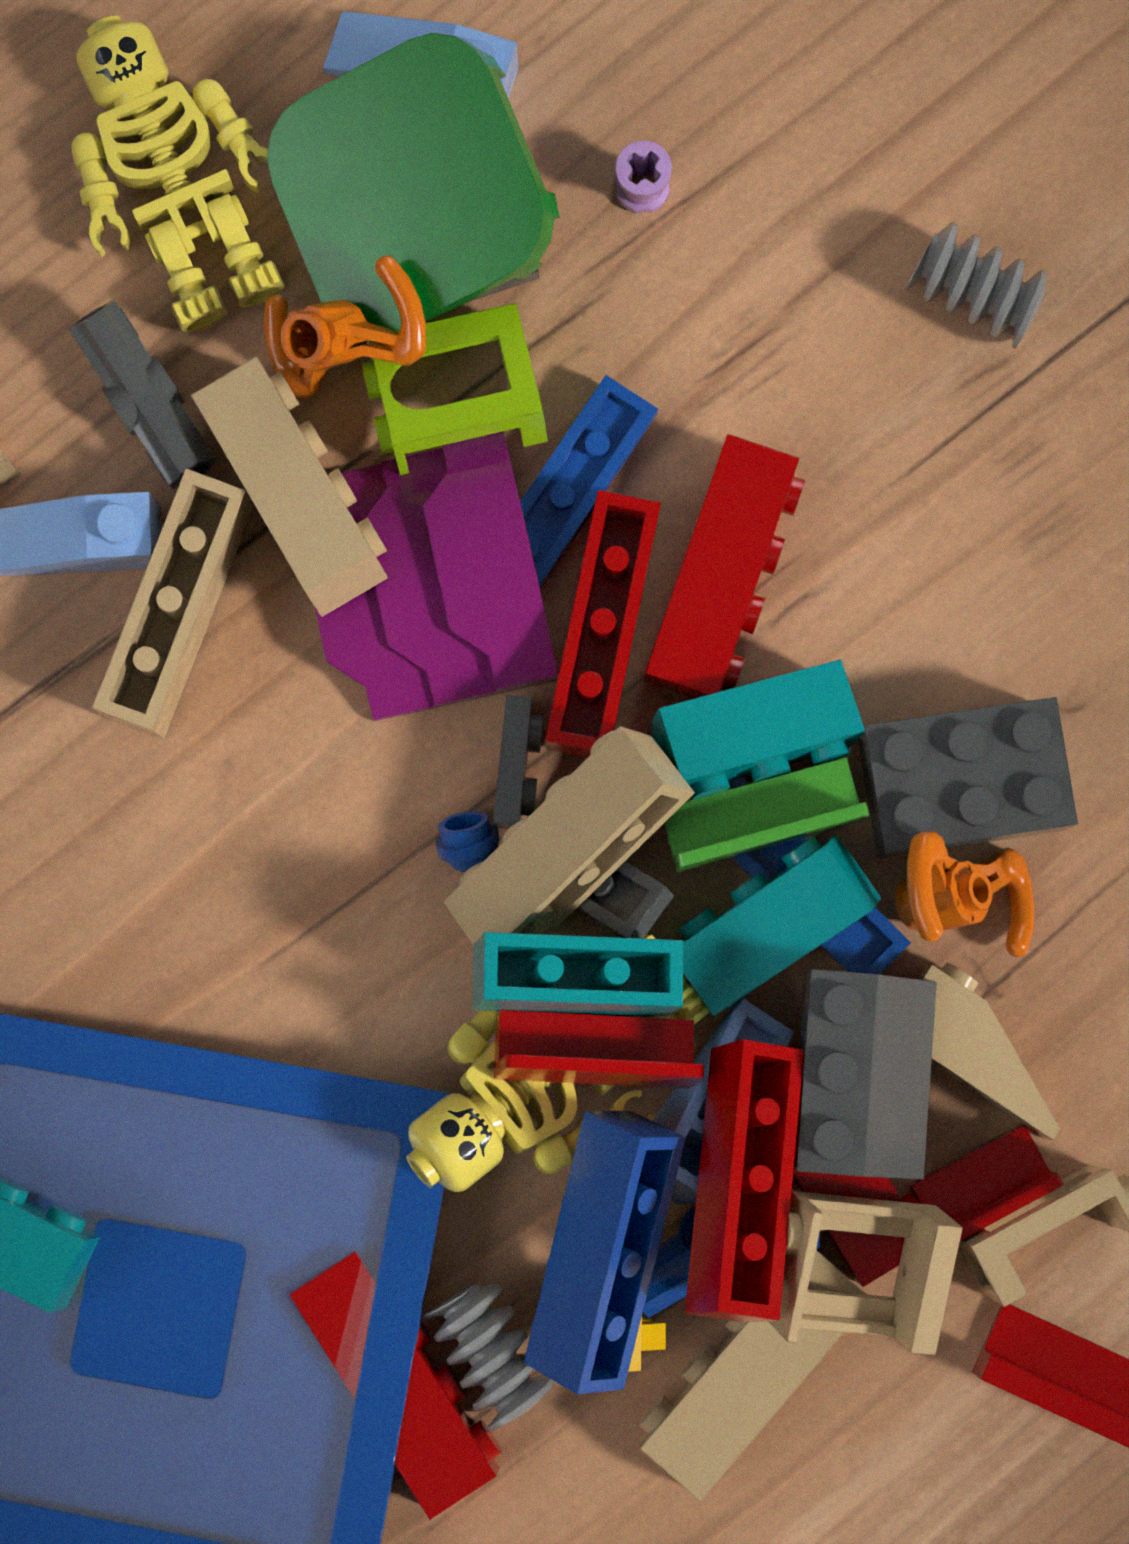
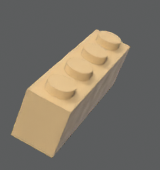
(290, 487)
(174, 604)
(571, 839)
(734, 1392)

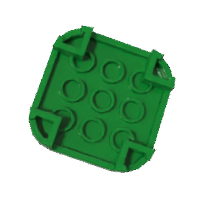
(412, 165)

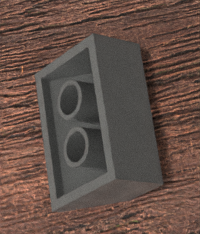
(865, 1074)

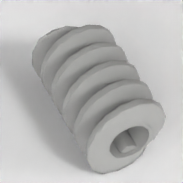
(980, 283)
(490, 1352)

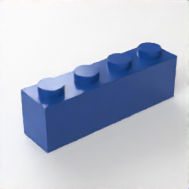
(604, 1251)

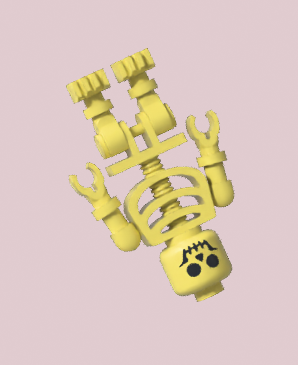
(129, 78)
(463, 1135)

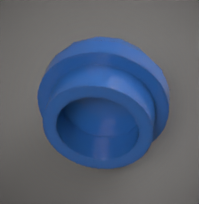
(466, 839)

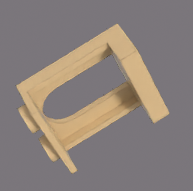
(1082, 1190)
(921, 1283)

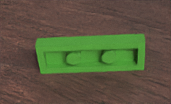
(764, 815)

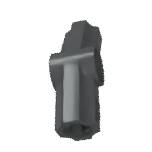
(142, 393)

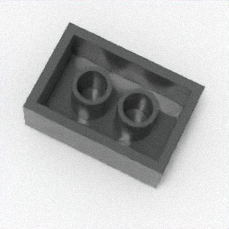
(968, 776)

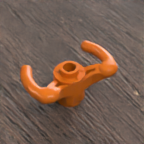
(338, 333)
(955, 894)

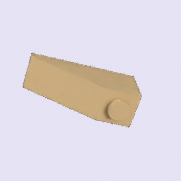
(978, 1052)

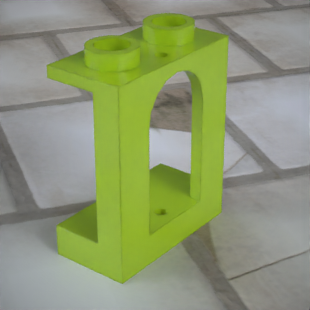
(412, 430)

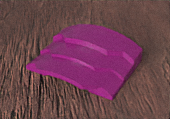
(460, 587)

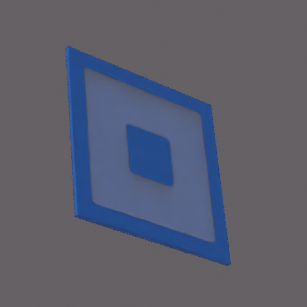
(181, 1373)

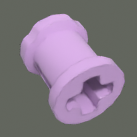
(641, 158)

